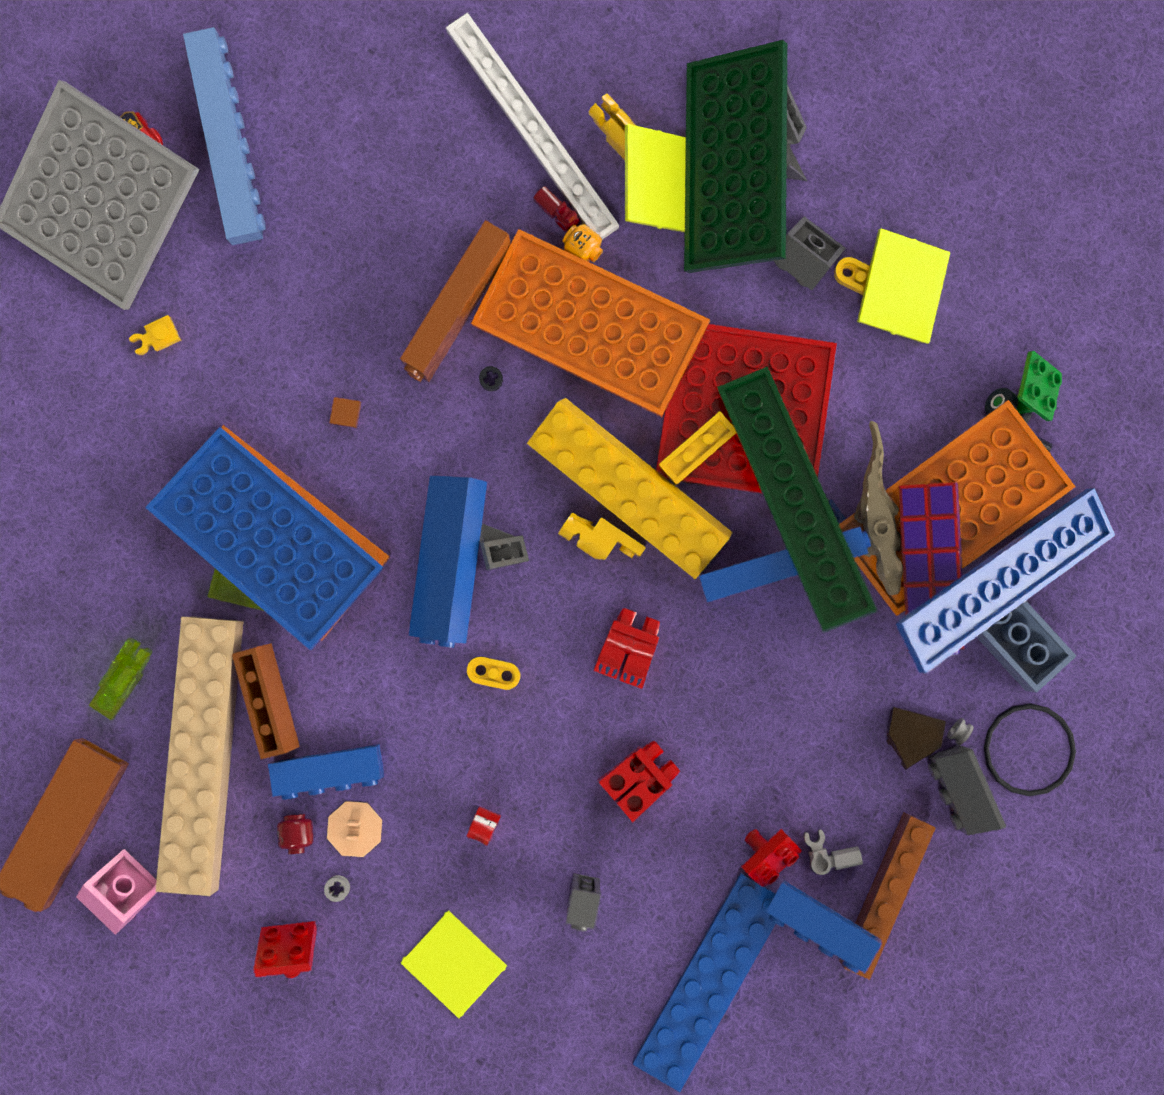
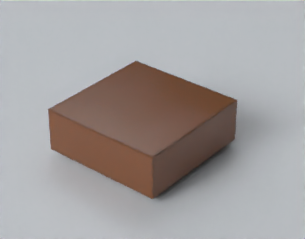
(345, 412)

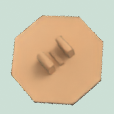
(354, 829)

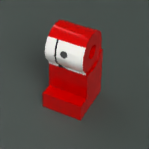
(483, 825)

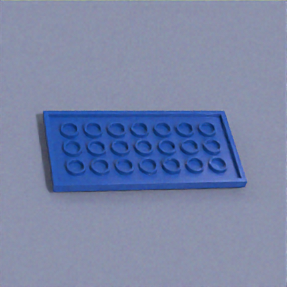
(265, 538)

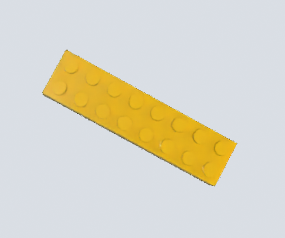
(629, 487)

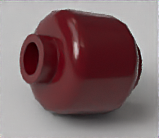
(295, 833)

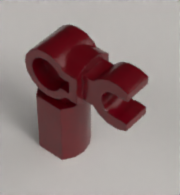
(552, 206)

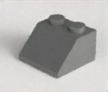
(809, 253)

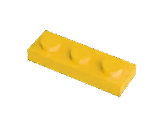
(697, 448)

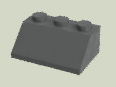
(965, 791)

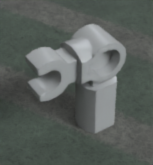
(839, 859)

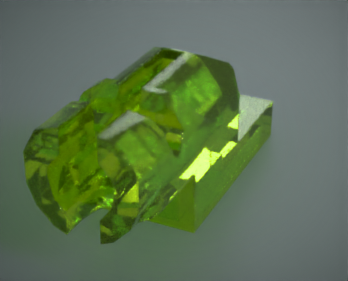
(120, 679)

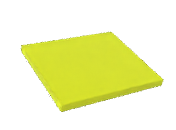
(453, 964)

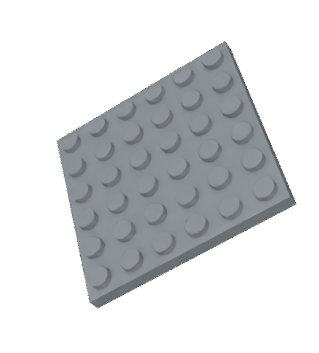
(95, 195)

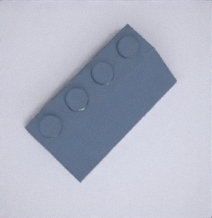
(1027, 647)

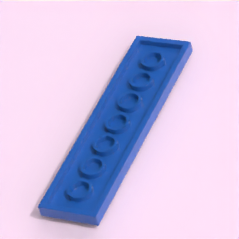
(708, 984)

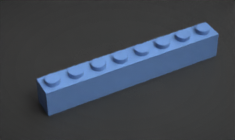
(223, 136)

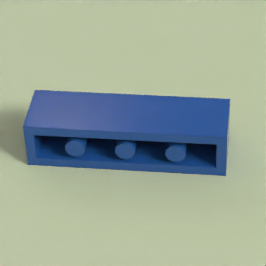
(326, 770)
(823, 926)

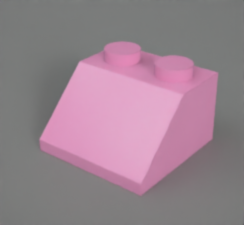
(118, 891)

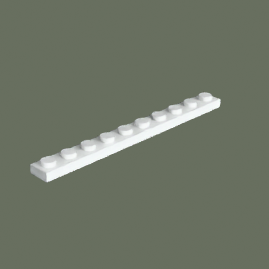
(531, 126)

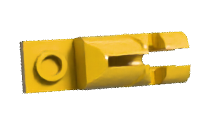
(615, 126)
(601, 539)

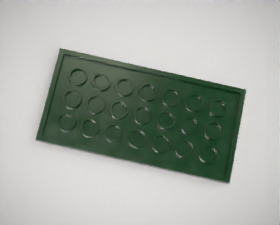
(736, 158)

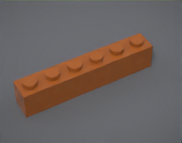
(893, 881)

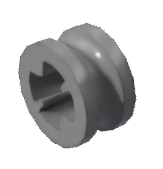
(960, 731)
(344, 882)

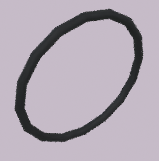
(1071, 742)

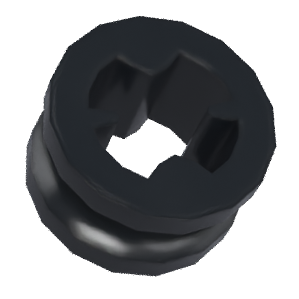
(483, 375)

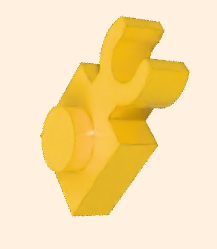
(159, 334)

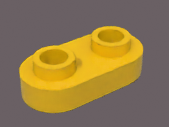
(859, 274)
(493, 673)

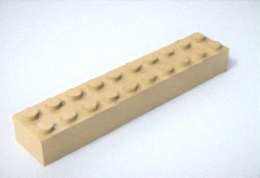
(199, 757)

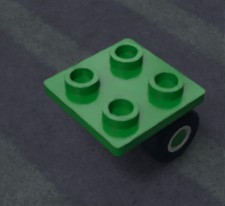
(1036, 393)

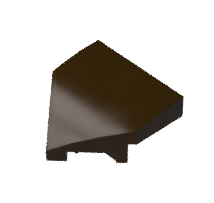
(914, 735)

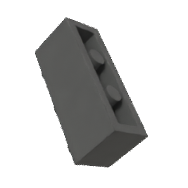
(583, 902)

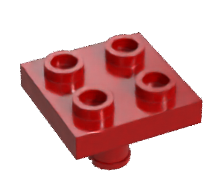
(769, 856)
(285, 949)

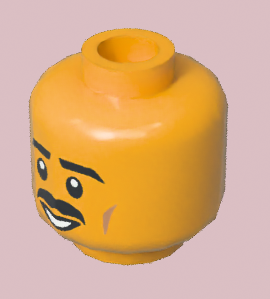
(583, 243)

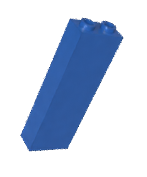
(447, 560)
(767, 569)

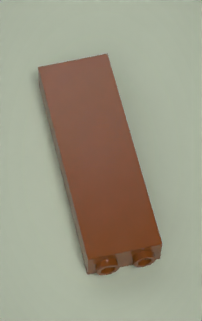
(455, 302)
(61, 824)

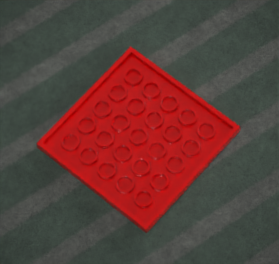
(802, 376)

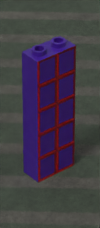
(929, 541)

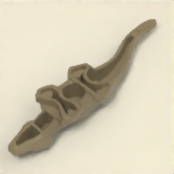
(877, 515)

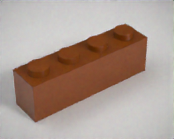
(265, 701)

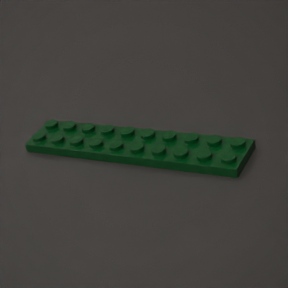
(796, 501)

